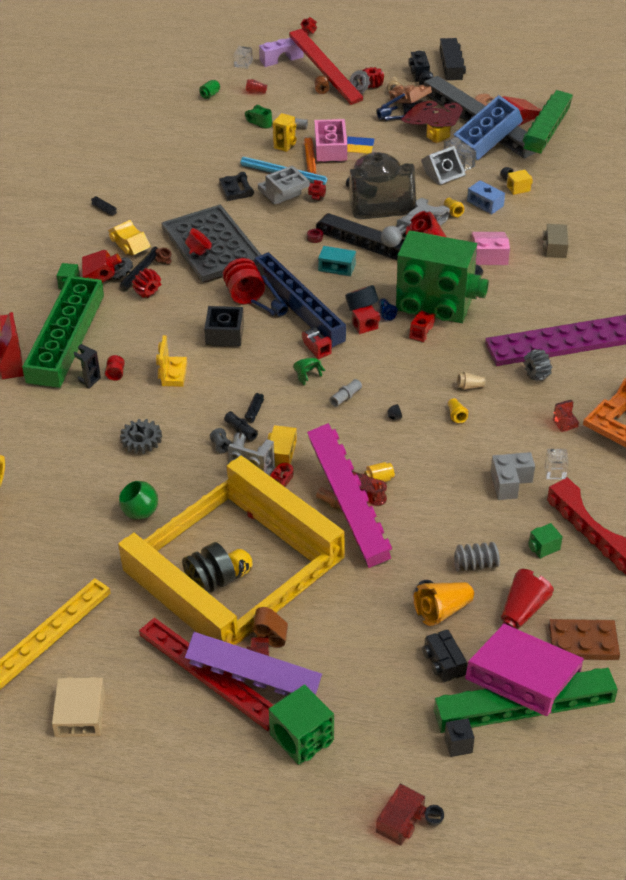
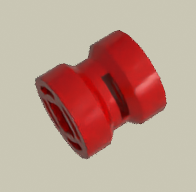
(114, 367)

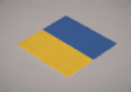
(360, 144)

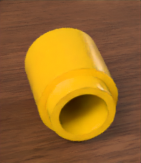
(380, 471)

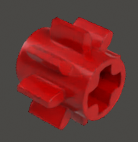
(308, 25)
(317, 190)

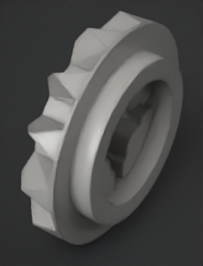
(361, 75)

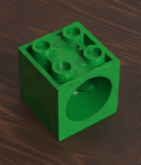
(301, 724)

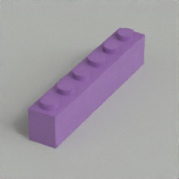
(250, 664)

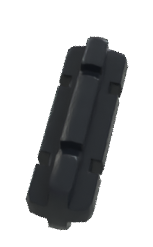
(104, 206)
(254, 407)

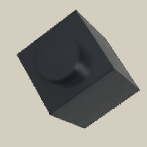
(459, 737)

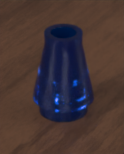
(387, 309)

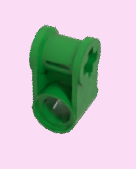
(259, 116)

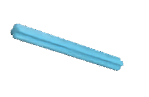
(269, 167)

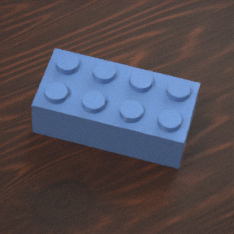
(489, 126)

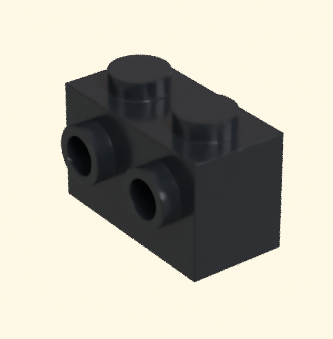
(418, 64)

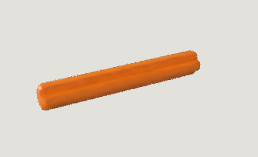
(310, 158)

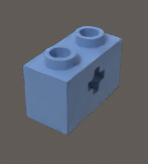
(485, 197)

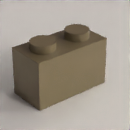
(555, 240)

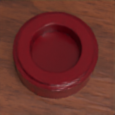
(314, 235)

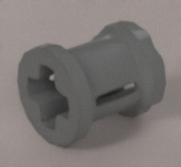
(220, 440)

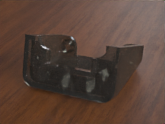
(382, 193)

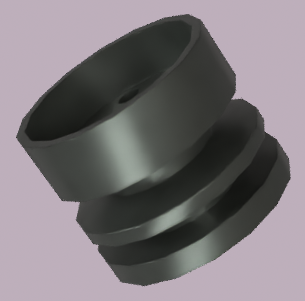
(210, 567)

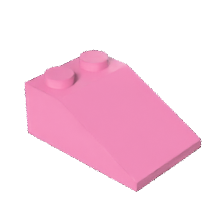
(491, 248)

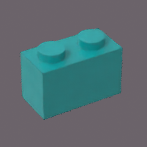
(337, 261)

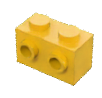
(284, 132)

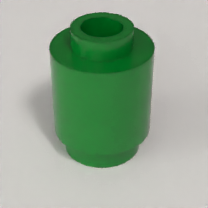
(209, 89)

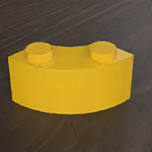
(129, 238)

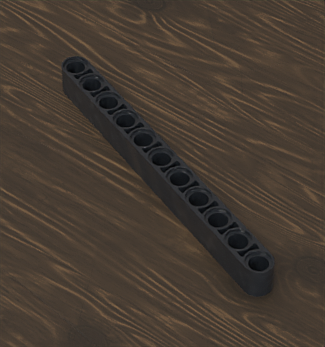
(361, 236)

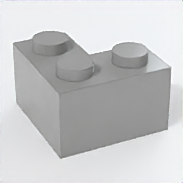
(509, 472)

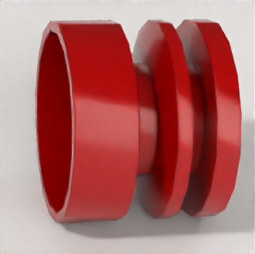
(243, 281)

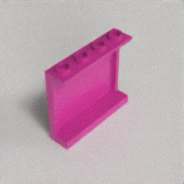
(523, 668)

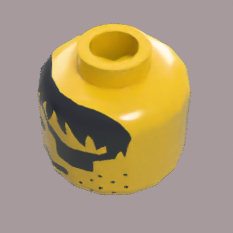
(241, 561)

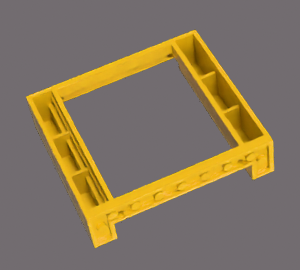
(274, 508)

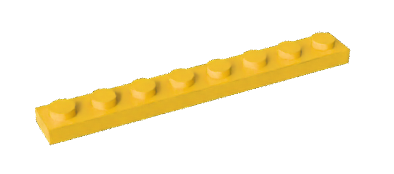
(51, 630)

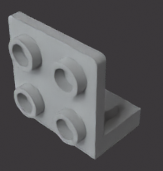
(262, 458)

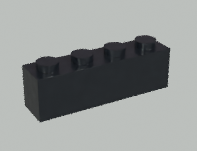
(452, 59)

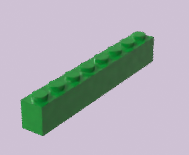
(547, 121)
(488, 707)

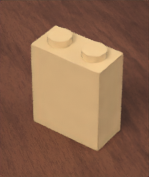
(78, 707)

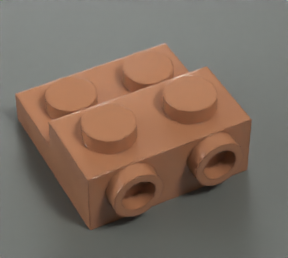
(411, 92)

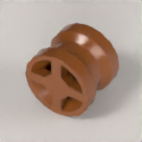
(321, 81)

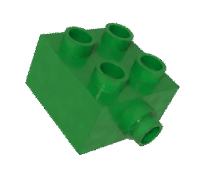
(438, 276)

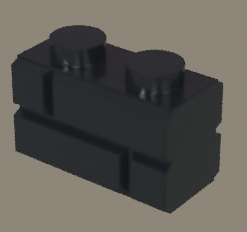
(445, 656)

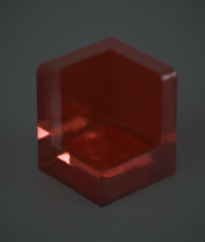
(564, 417)

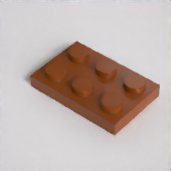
(586, 638)

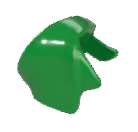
(305, 365)

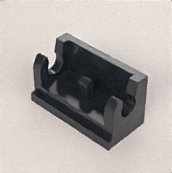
(89, 365)

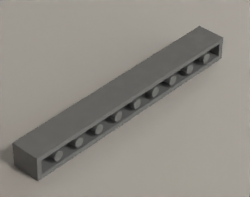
(446, 93)

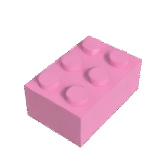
(330, 140)

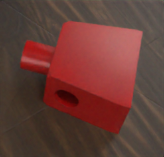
(100, 265)

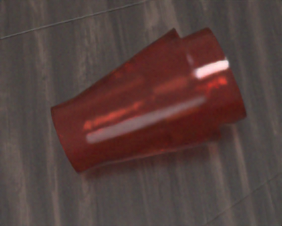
(255, 87)

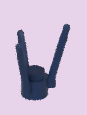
(385, 111)
(277, 305)

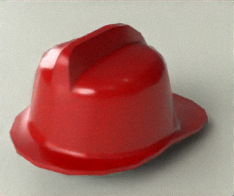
(197, 242)

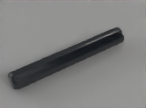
(144, 263)

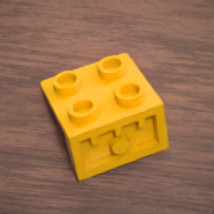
(171, 369)

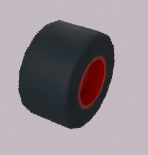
(362, 297)

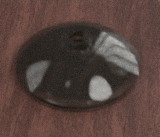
(378, 163)

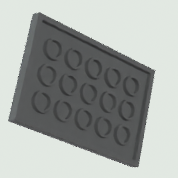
(223, 233)

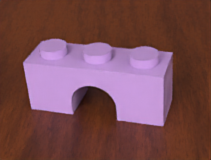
(270, 51)

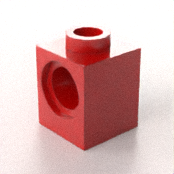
(365, 319)

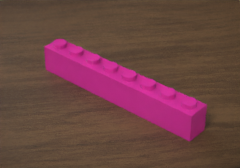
(349, 496)

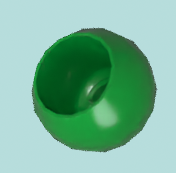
(138, 500)

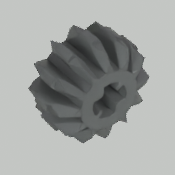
(537, 364)

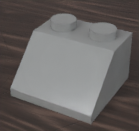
(443, 165)

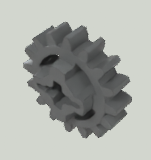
(141, 436)

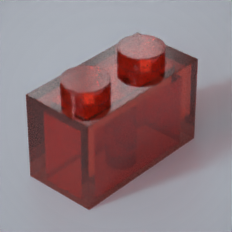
(401, 814)

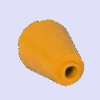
(441, 600)

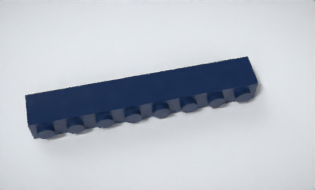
(301, 299)

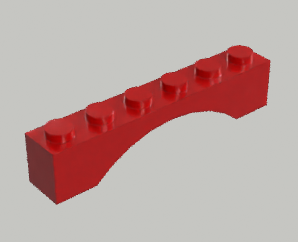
(567, 500)

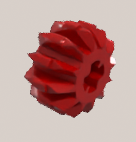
(376, 77)
(146, 282)

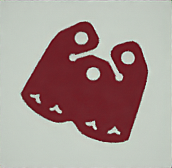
(428, 117)

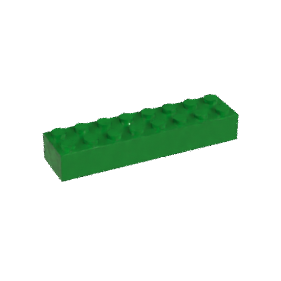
(63, 332)

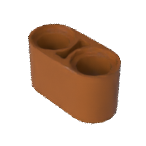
(270, 625)

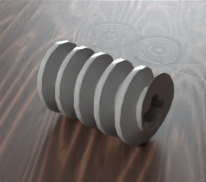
(476, 555)

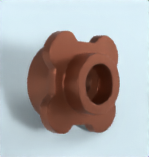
(163, 255)

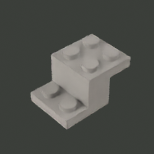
(283, 184)

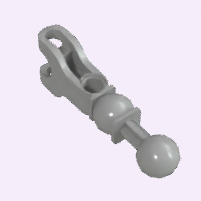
(392, 235)

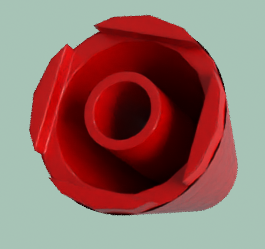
(425, 223)
(525, 597)

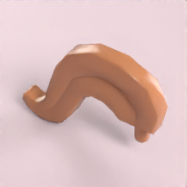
(483, 98)

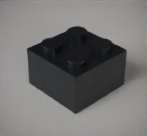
(224, 326)

